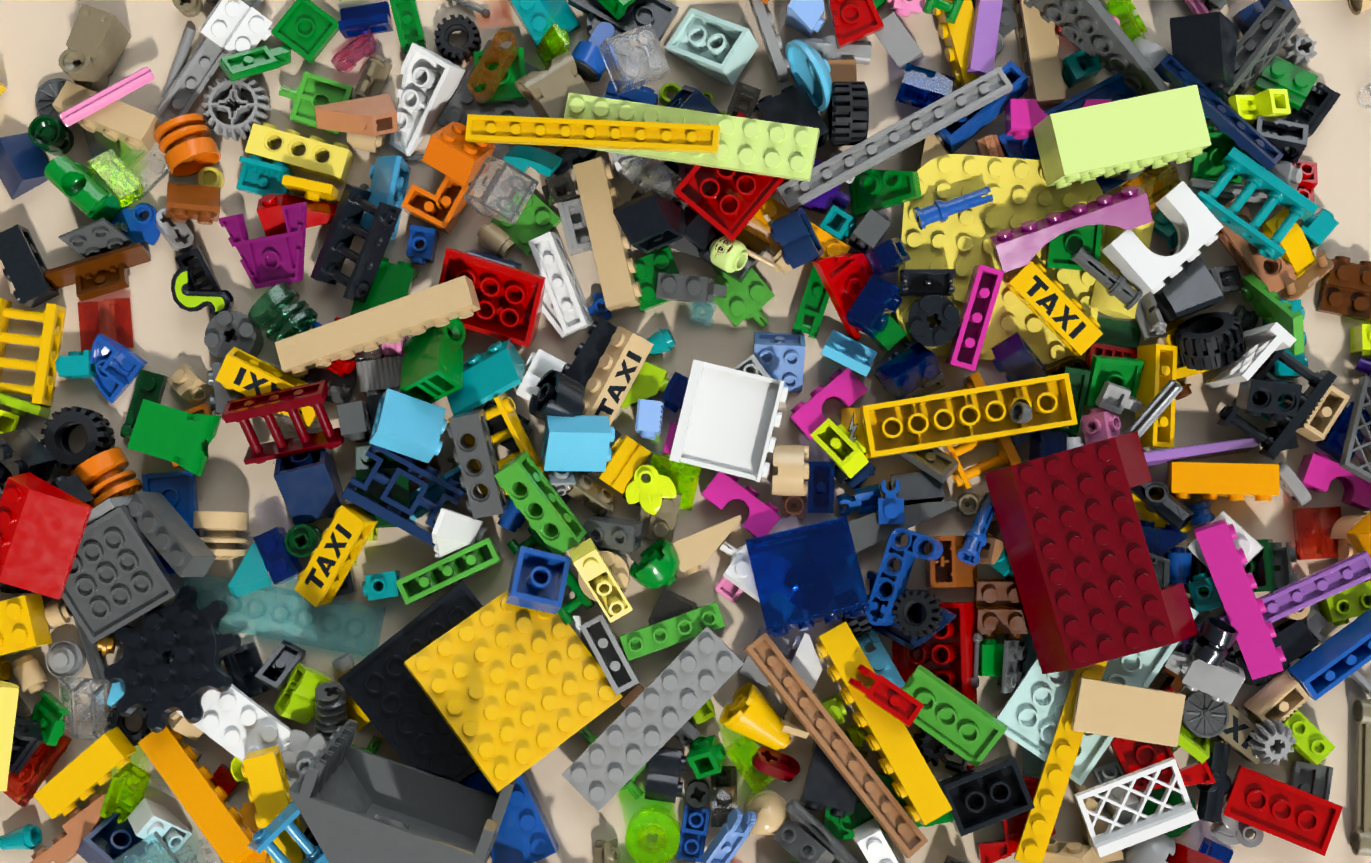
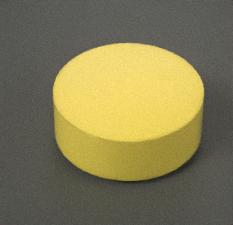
(210, 177)

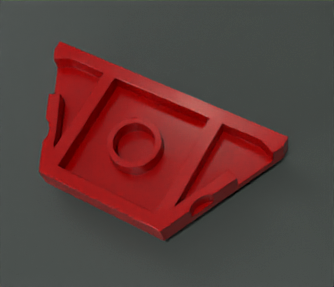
(844, 280)

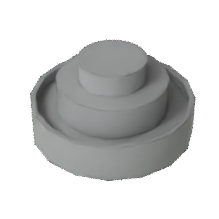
(65, 659)

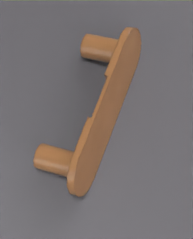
(1312, 275)

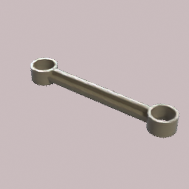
(1361, 836)

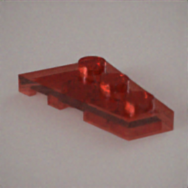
(26, 783)

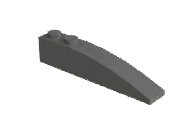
(867, 531)

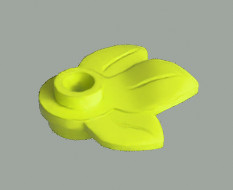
(651, 492)

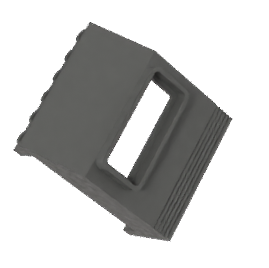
(390, 812)

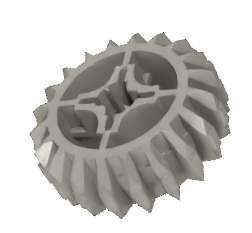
(234, 89)

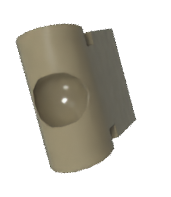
(94, 48)
(550, 88)

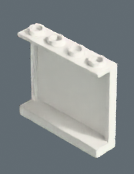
(728, 420)

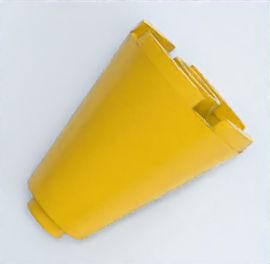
(755, 718)

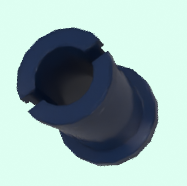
(859, 478)

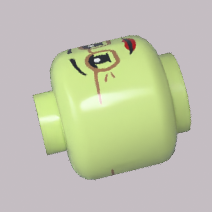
(728, 255)

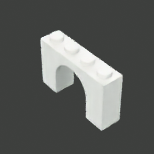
(1194, 227)

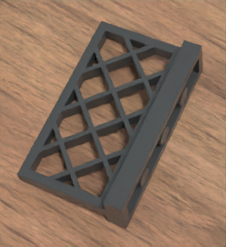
(1357, 422)

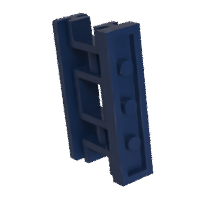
(392, 512)

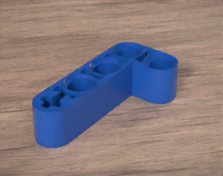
(898, 579)

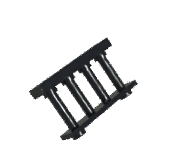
(340, 237)
(1274, 443)

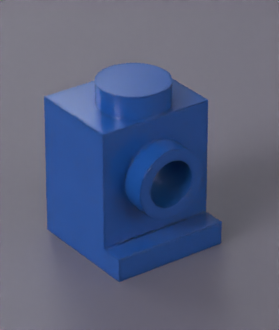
(427, 253)

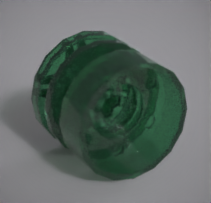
(282, 313)

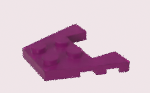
(273, 257)

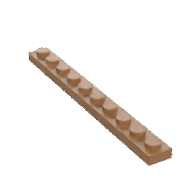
(836, 745)

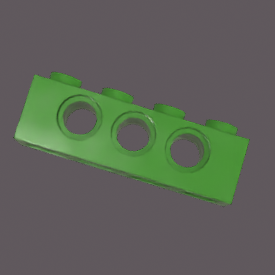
(552, 510)
(449, 570)
(671, 631)

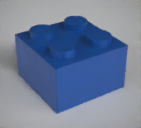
(538, 580)

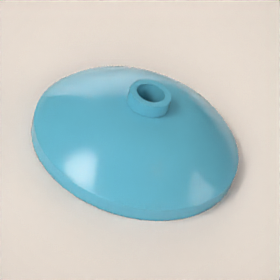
(810, 71)

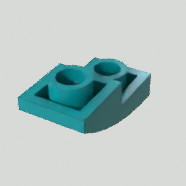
(538, 159)

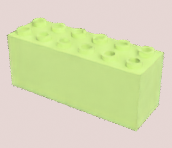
(1122, 136)

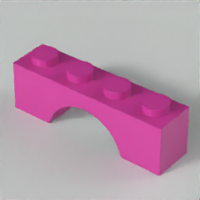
(1024, 114)

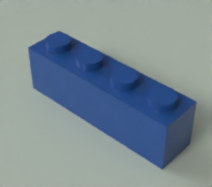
(964, 129)
(1335, 658)

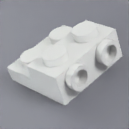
(235, 26)

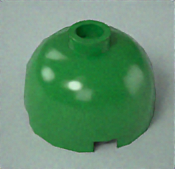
(657, 565)

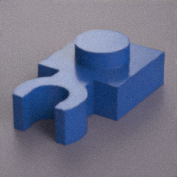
(863, 500)
(890, 509)

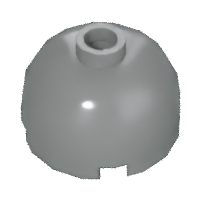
(1151, 851)

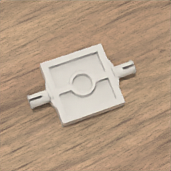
(740, 569)

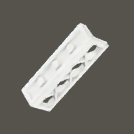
(561, 282)

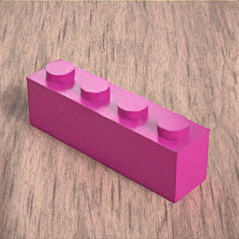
(975, 317)

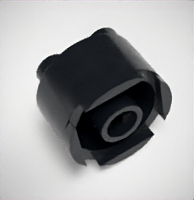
(945, 314)
(557, 396)

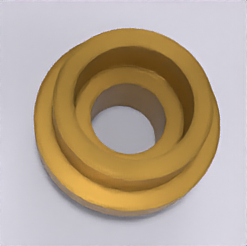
(107, 644)

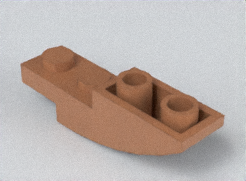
(80, 824)

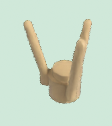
(778, 264)

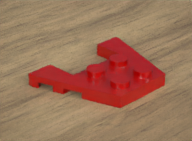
(1136, 755)
(1012, 829)

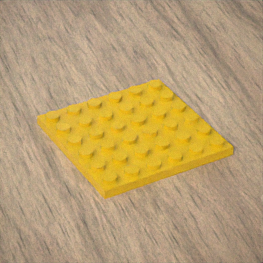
(511, 686)

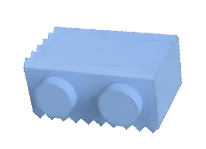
(649, 418)

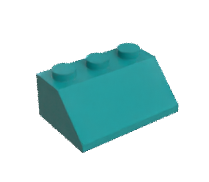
(540, 15)
(487, 376)

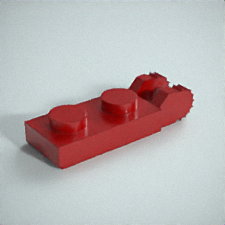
(888, 696)

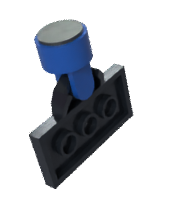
(603, 24)

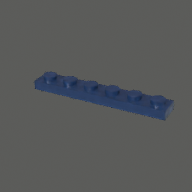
(1221, 114)

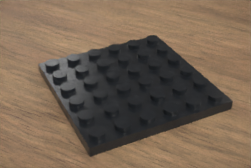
(397, 702)

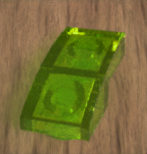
(553, 43)

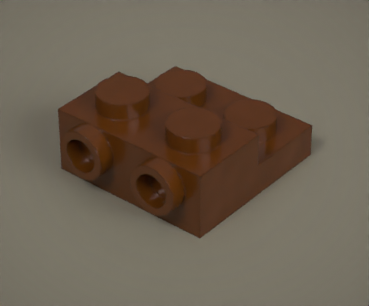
(1346, 289)
(998, 609)

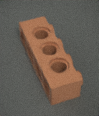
(1253, 262)

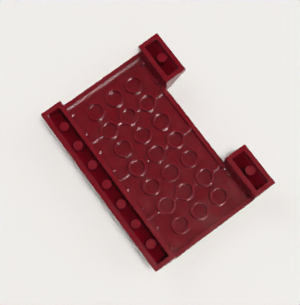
(1085, 556)

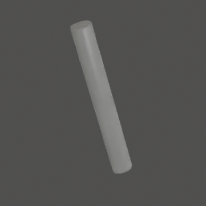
(180, 58)

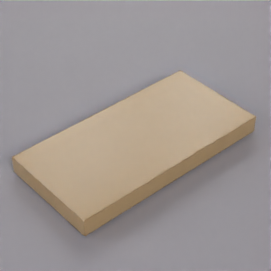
(1128, 712)

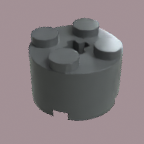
(229, 323)

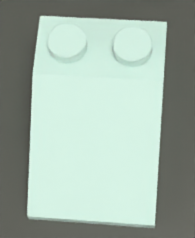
(713, 45)

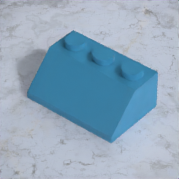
(388, 186)

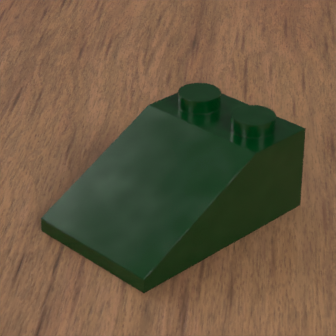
(400, 489)
(1261, 566)

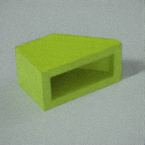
(646, 385)

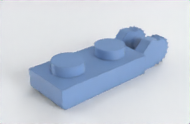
(730, 837)

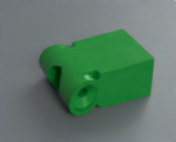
(83, 188)
(434, 362)
(174, 435)

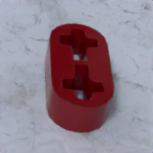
(775, 764)

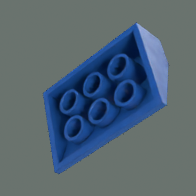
(524, 828)

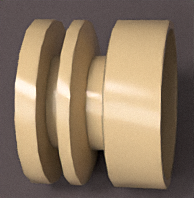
(221, 532)

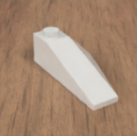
(424, 92)
(455, 532)

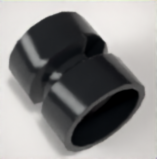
(1213, 642)

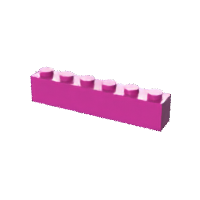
(1239, 599)

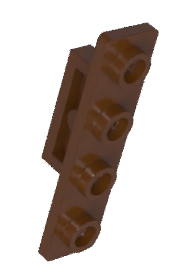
(99, 273)

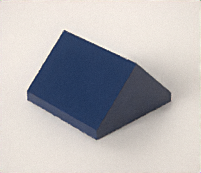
(21, 164)

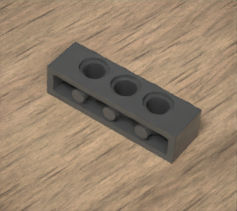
(483, 450)

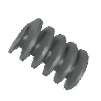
(330, 708)

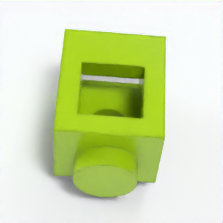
(835, 708)

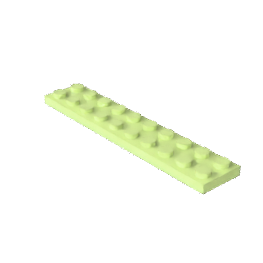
(743, 145)

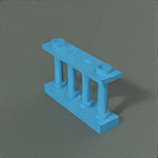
(264, 838)

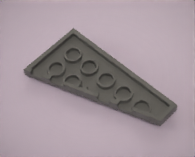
(1098, 34)

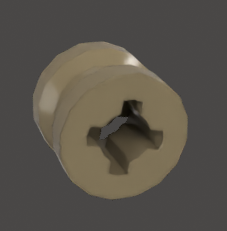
(189, 8)

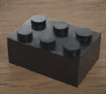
(986, 794)

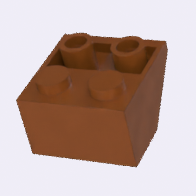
(193, 203)
(948, 569)

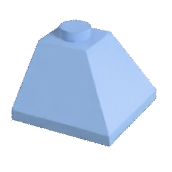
(805, 16)

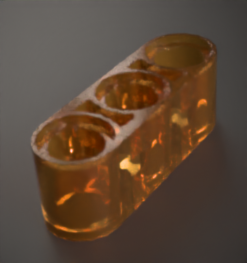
(492, 54)

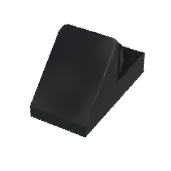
(280, 665)

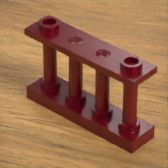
(289, 401)

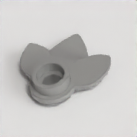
(301, 750)
(1233, 833)

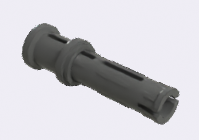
(1115, 284)

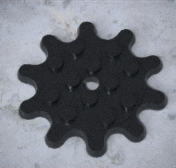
(194, 671)

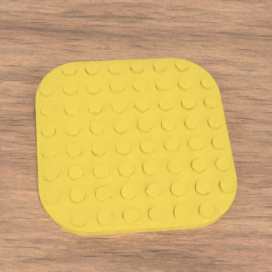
(965, 241)

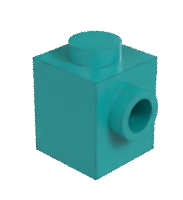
(381, 585)

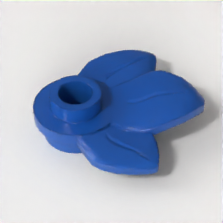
(139, 229)

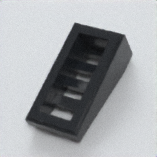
(204, 263)

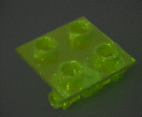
(1120, 7)
(682, 474)

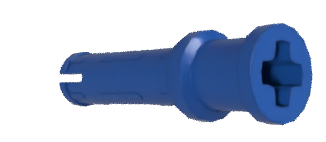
(941, 210)
(976, 536)

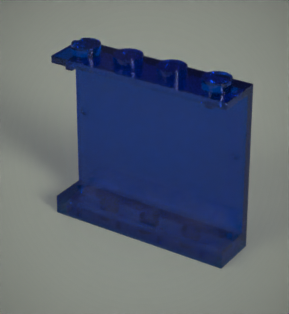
(807, 576)

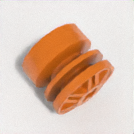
(186, 145)
(106, 476)

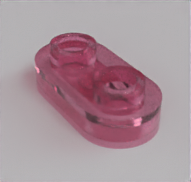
(360, 47)

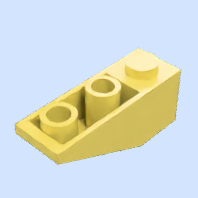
(600, 580)

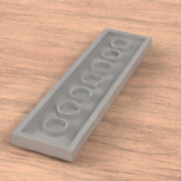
(652, 718)

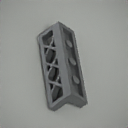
(1255, 44)

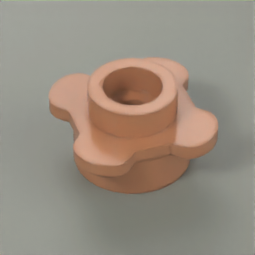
(798, 511)

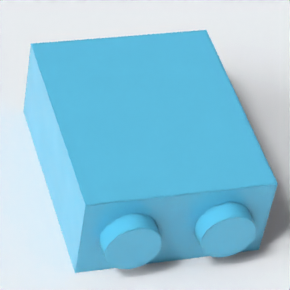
(408, 426)
(577, 443)

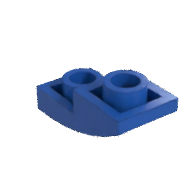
(693, 834)

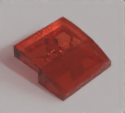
(106, 317)
(1313, 532)

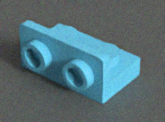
(849, 352)

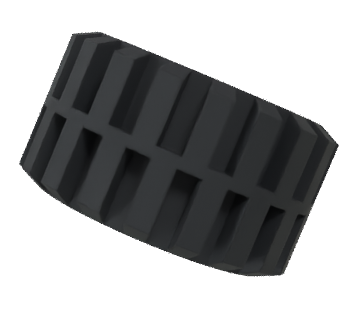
(848, 113)
(1210, 341)
(59, 429)

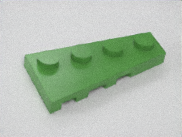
(1272, 310)

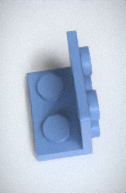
(782, 357)

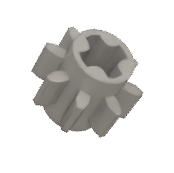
(1306, 46)

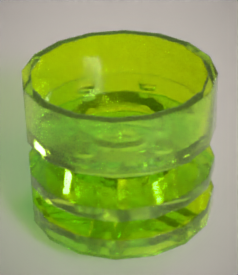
(652, 820)

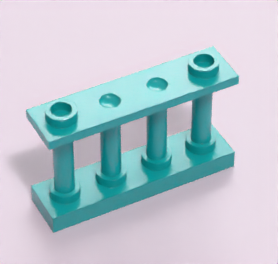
(1277, 193)

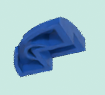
(115, 366)

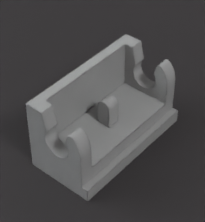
(898, 42)
(574, 226)

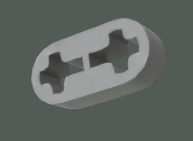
(170, 233)
(1293, 486)

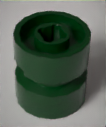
(51, 135)
(303, 540)

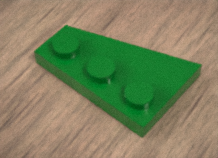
(882, 190)

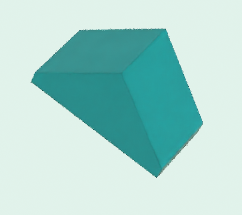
(250, 575)

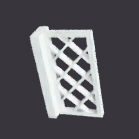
(1259, 346)
(1138, 829)

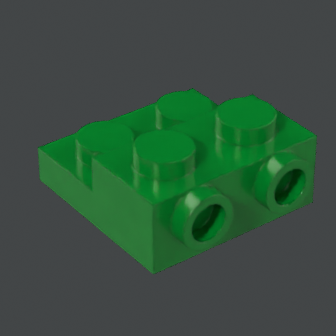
(1209, 165)

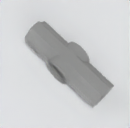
(828, 49)

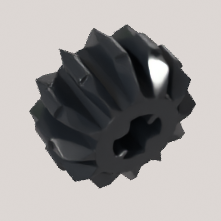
(927, 752)

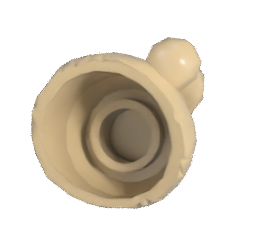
(769, 809)

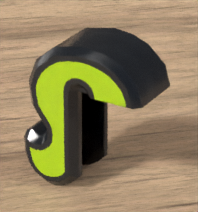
(197, 299)

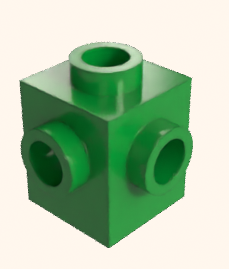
(706, 756)

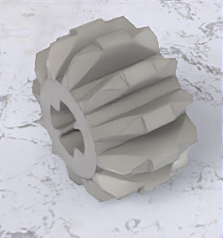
(1271, 742)

